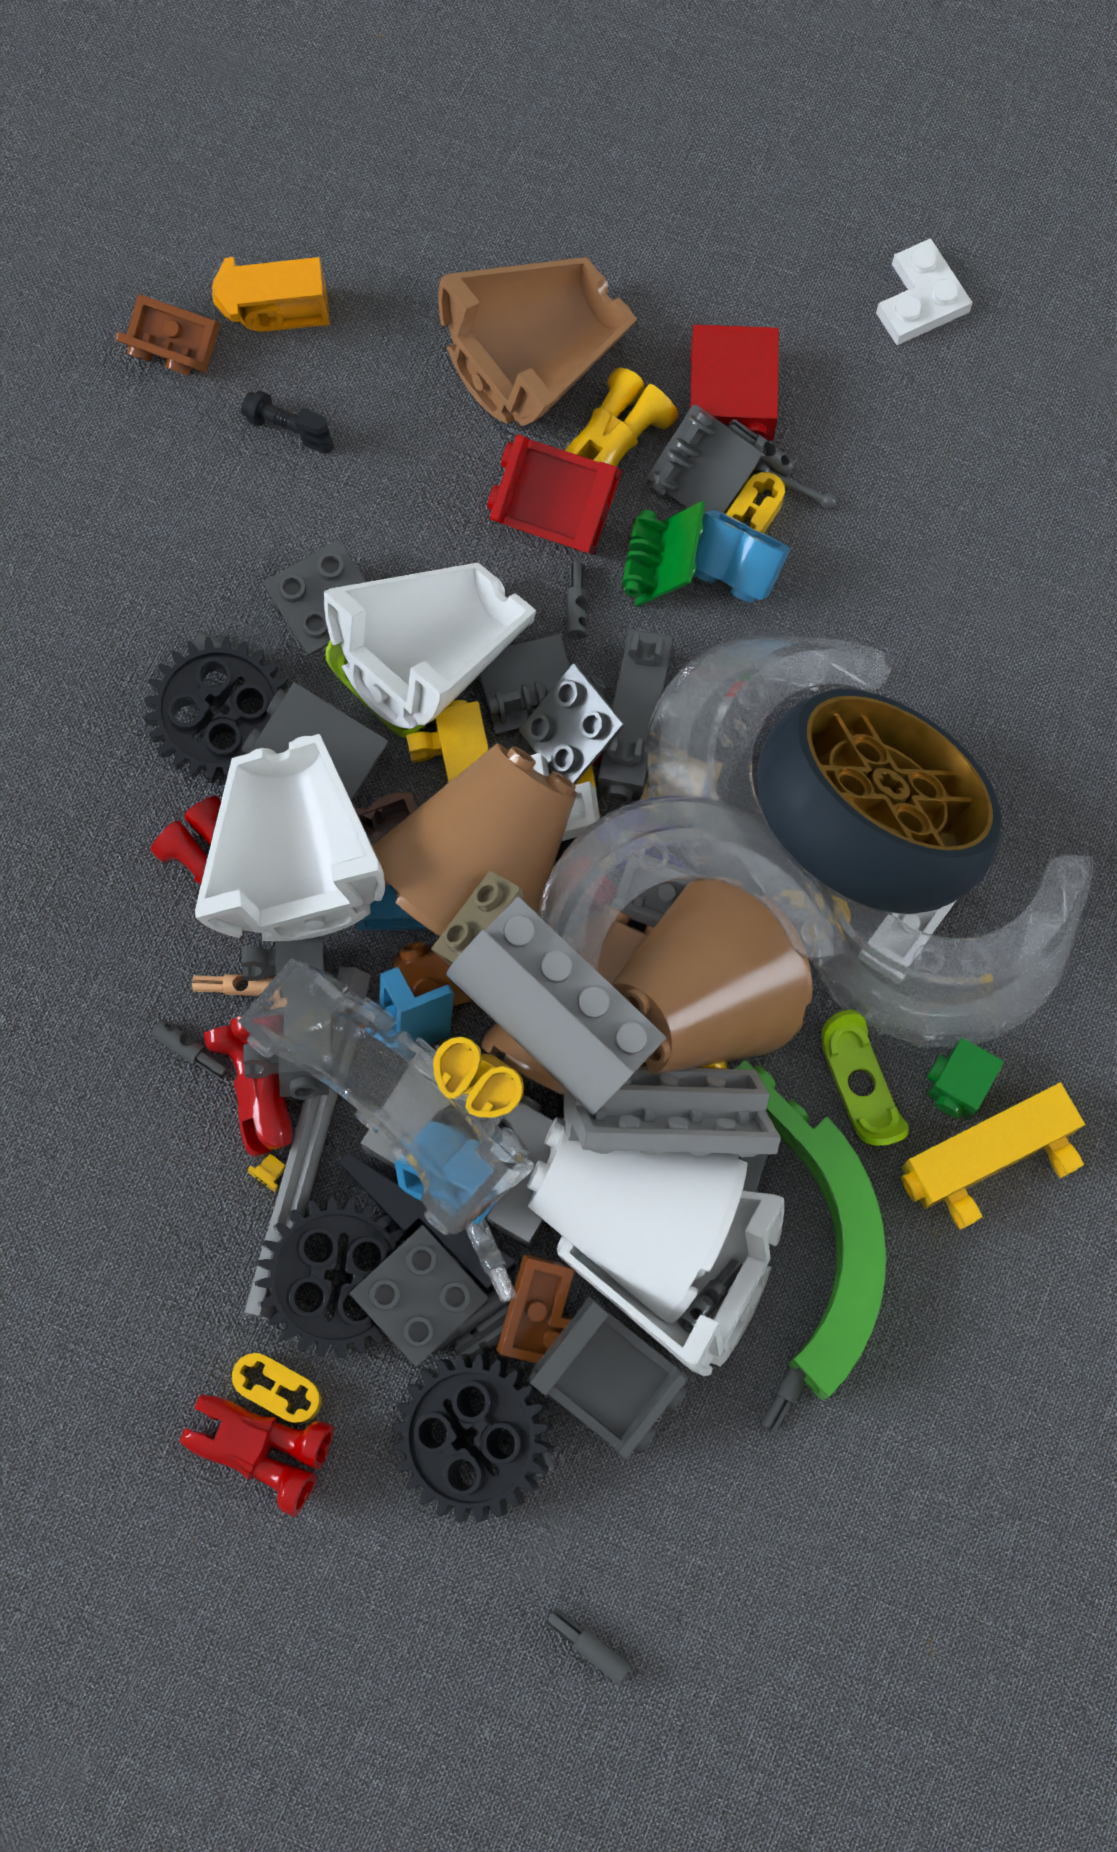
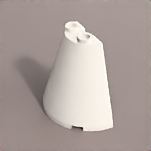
(422, 637)
(288, 849)
(639, 1214)
(713, 1338)

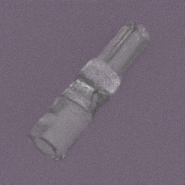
(491, 1259)

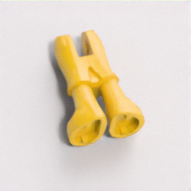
(608, 437)
(491, 1084)

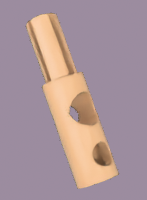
(227, 984)

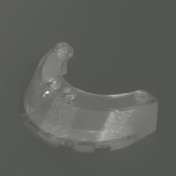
(716, 705)
(678, 840)
(950, 989)
(392, 1083)

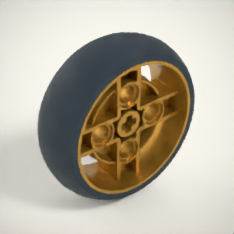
(878, 802)

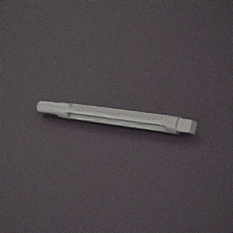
(302, 1159)

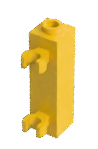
(458, 738)
(991, 1147)

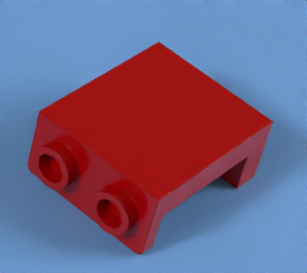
(736, 375)
(553, 494)

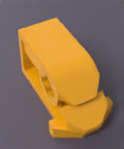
(272, 294)

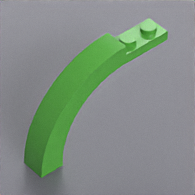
(858, 1242)

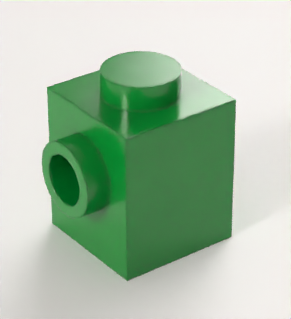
(962, 1079)

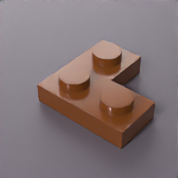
(537, 1310)

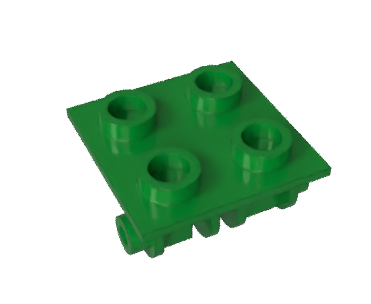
(662, 553)

